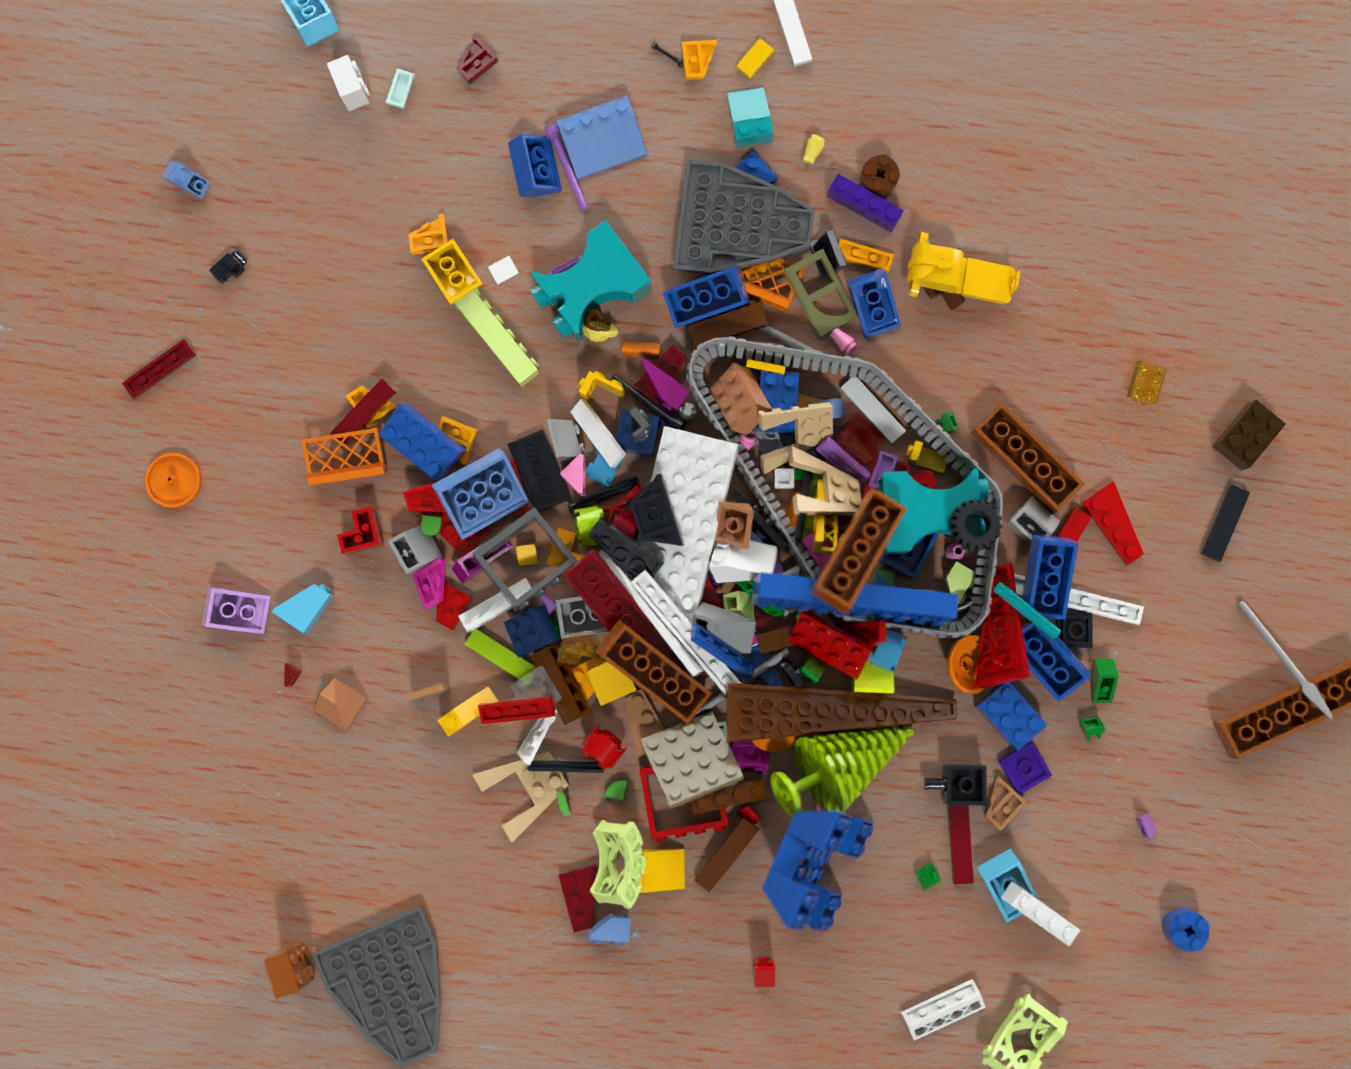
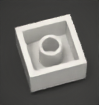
(349, 82)

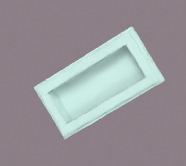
(400, 88)

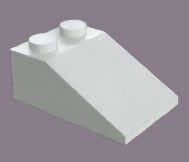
(740, 564)

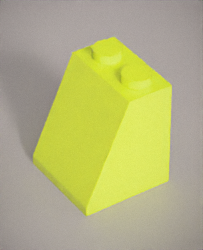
(873, 680)

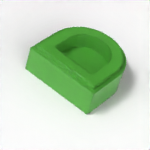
(431, 525)

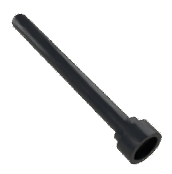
(676, 423)
(805, 492)

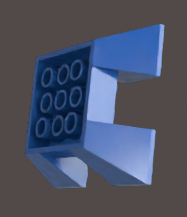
(799, 865)

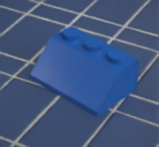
(534, 165)

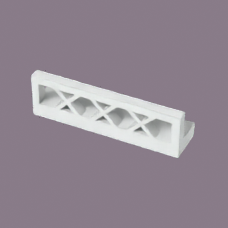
(492, 607)
(941, 1008)

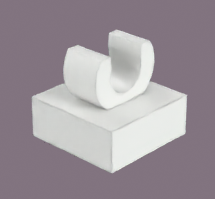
(784, 478)

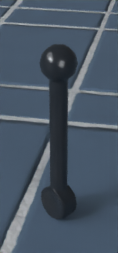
(656, 47)

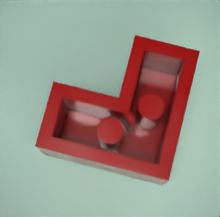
(366, 534)

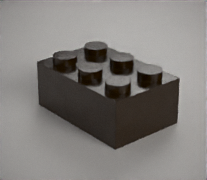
(1249, 435)

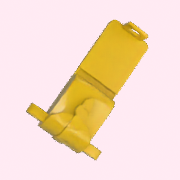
(949, 272)

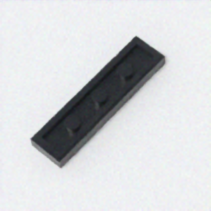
(1225, 523)

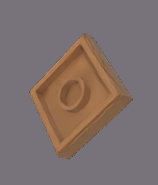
(426, 692)

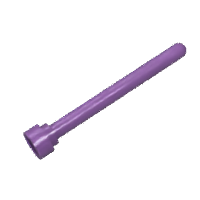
(553, 133)

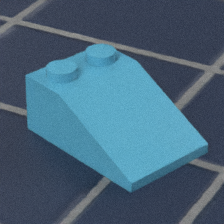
(311, 19)
(998, 875)

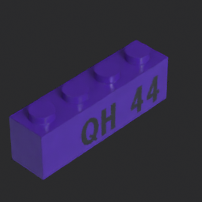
(864, 203)

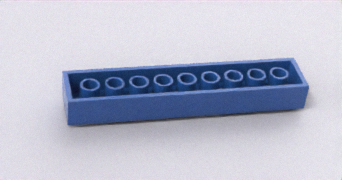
(872, 600)

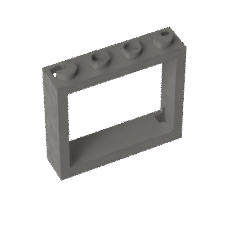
(506, 535)

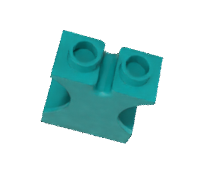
(600, 276)
(929, 508)

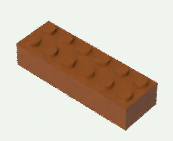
(1027, 458)
(858, 550)
(653, 672)

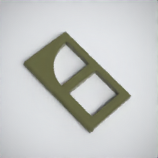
(821, 322)

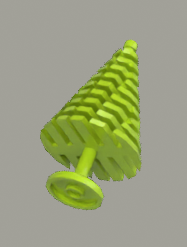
(837, 767)

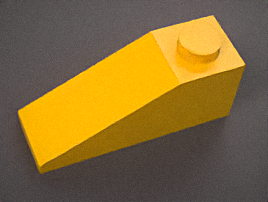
(465, 712)

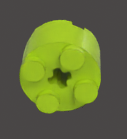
(585, 522)

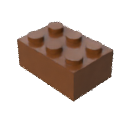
(289, 969)

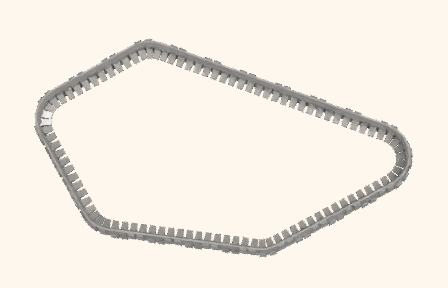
(880, 378)

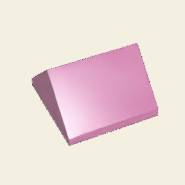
(575, 475)

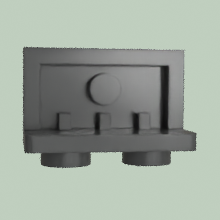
(641, 421)

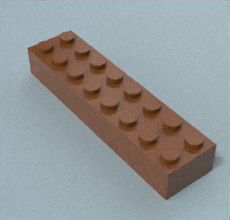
(1284, 712)

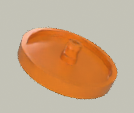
(173, 480)

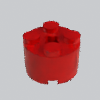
(603, 747)

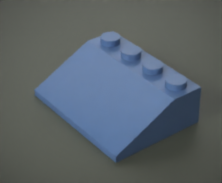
(602, 137)
(480, 493)

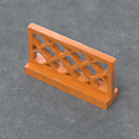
(767, 296)
(349, 472)

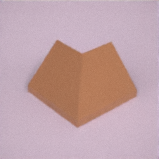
(734, 523)
(339, 703)

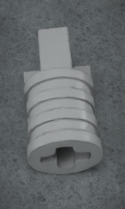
(688, 412)

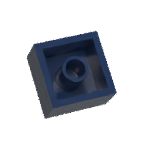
(628, 427)
(531, 631)

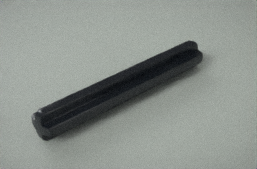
(604, 494)
(564, 766)

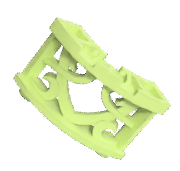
(624, 887)
(1050, 1037)

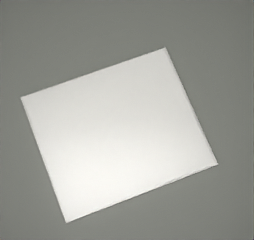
(503, 270)

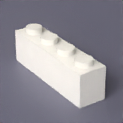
(1040, 913)

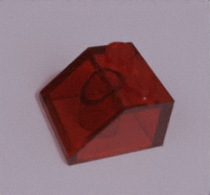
(859, 438)

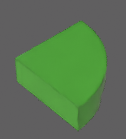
(617, 790)
(565, 808)

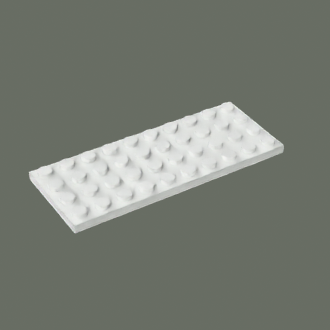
(697, 479)

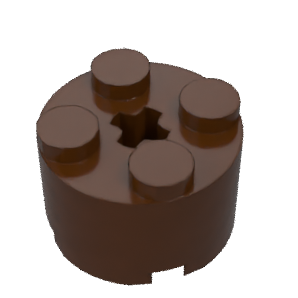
(880, 166)

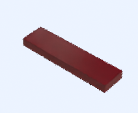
(159, 369)
(365, 410)
(960, 844)

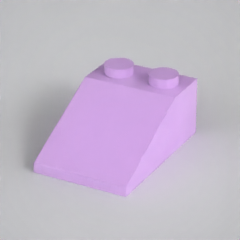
(235, 610)

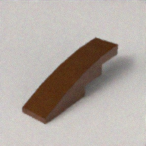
(726, 854)

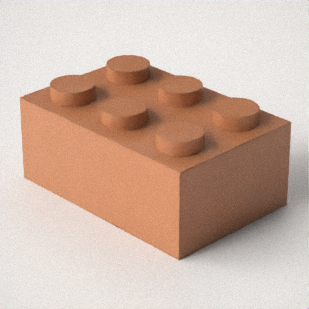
(740, 398)

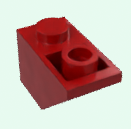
(764, 972)

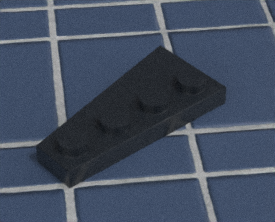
(625, 551)

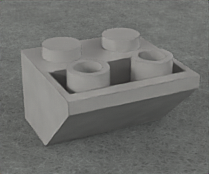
(1032, 520)
(415, 550)

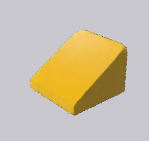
(527, 555)

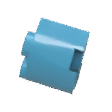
(601, 471)
(889, 652)

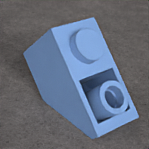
(185, 179)
(611, 928)

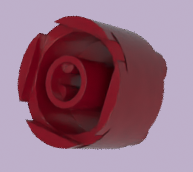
(625, 522)

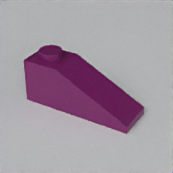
(666, 388)
(467, 568)

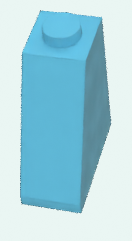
(305, 607)

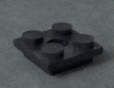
(1084, 622)

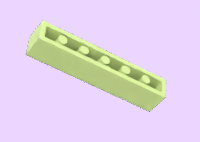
(498, 338)

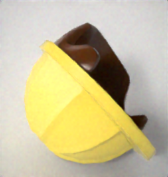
(598, 328)

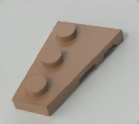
(642, 719)

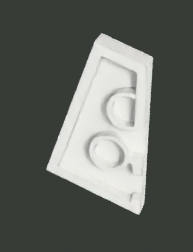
(534, 738)

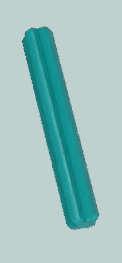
(1028, 611)

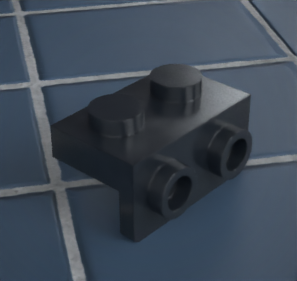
(830, 245)

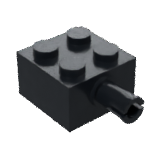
(961, 784)

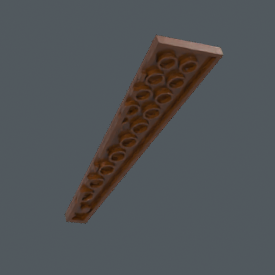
(779, 711)

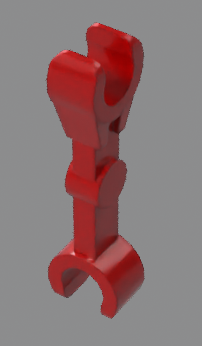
(633, 493)

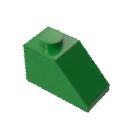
(1103, 680)

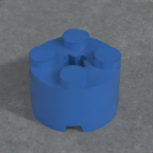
(1196, 934)

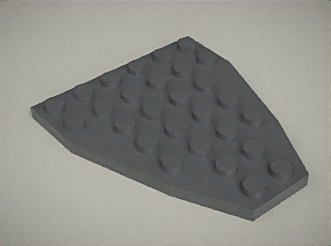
(736, 220)
(389, 984)

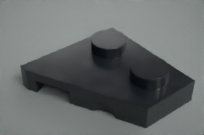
(794, 675)

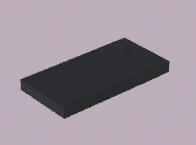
(539, 471)

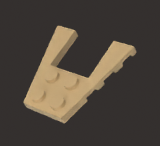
(811, 428)
(840, 489)
(540, 786)

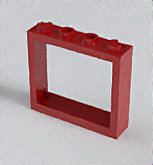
(678, 831)

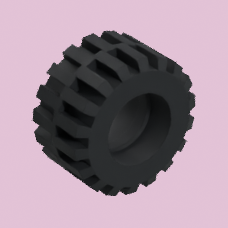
(991, 520)

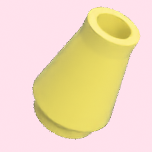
(813, 148)

